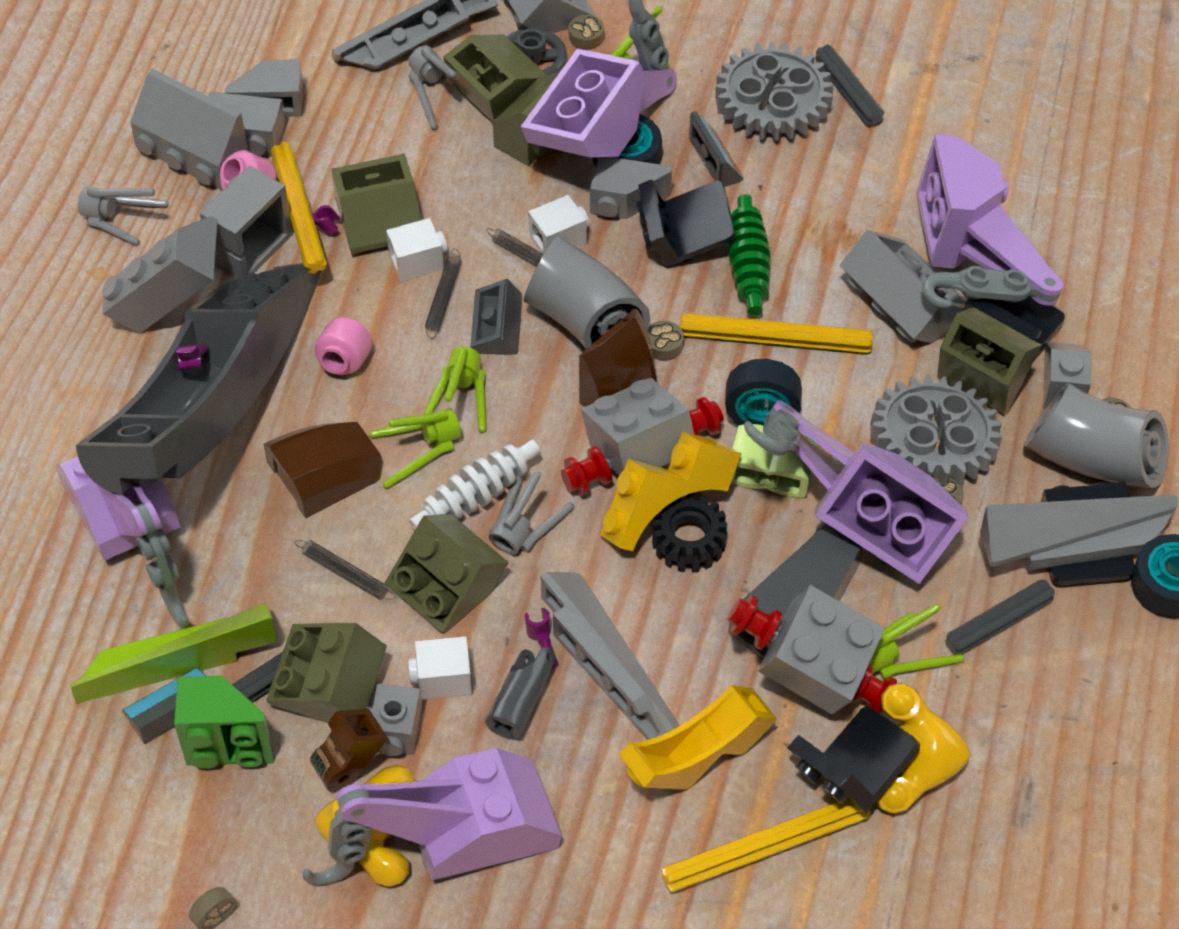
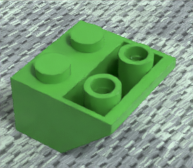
(219, 724)

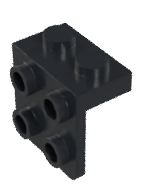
(687, 222)
(1026, 317)
(1097, 570)
(860, 759)

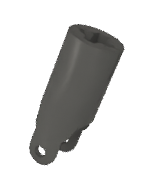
(520, 693)

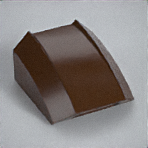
(616, 360)
(324, 463)

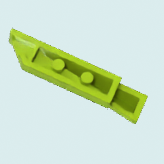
(174, 654)

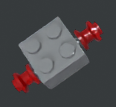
(635, 425)
(817, 648)

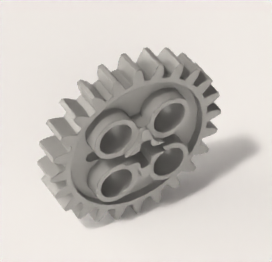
(791, 106)
(963, 425)

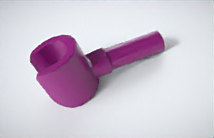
(325, 218)
(190, 356)
(540, 631)

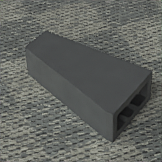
(823, 561)

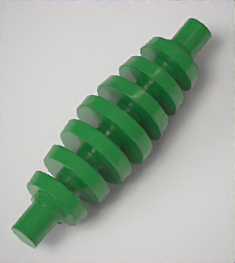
(750, 255)

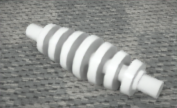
(478, 482)

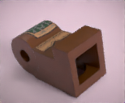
(345, 752)

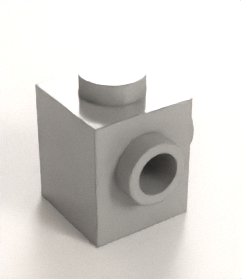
(399, 715)

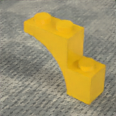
(647, 489)
(687, 752)

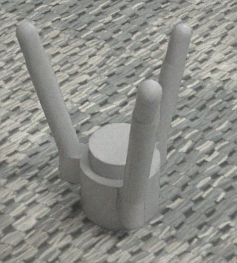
(427, 68)
(102, 203)
(511, 527)

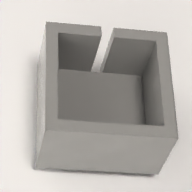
(250, 221)

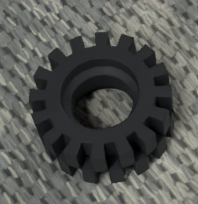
(690, 552)

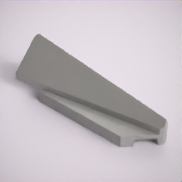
(408, 31)
(1073, 530)
(601, 651)

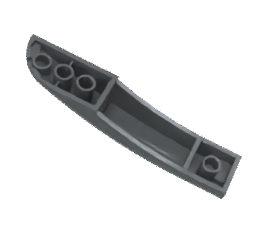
(189, 412)

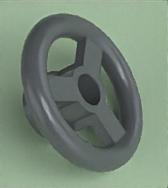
(533, 44)

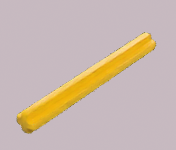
(299, 208)
(776, 332)
(761, 844)

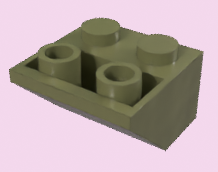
(491, 72)
(506, 127)
(374, 199)
(986, 357)
(445, 571)
(326, 669)

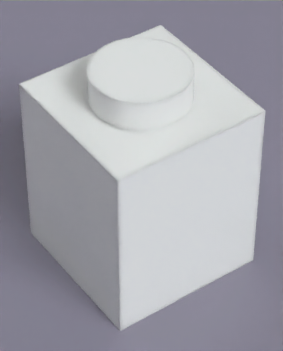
(558, 219)
(416, 249)
(441, 668)

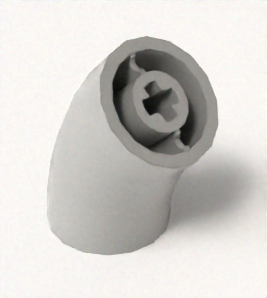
(581, 293)
(1102, 439)

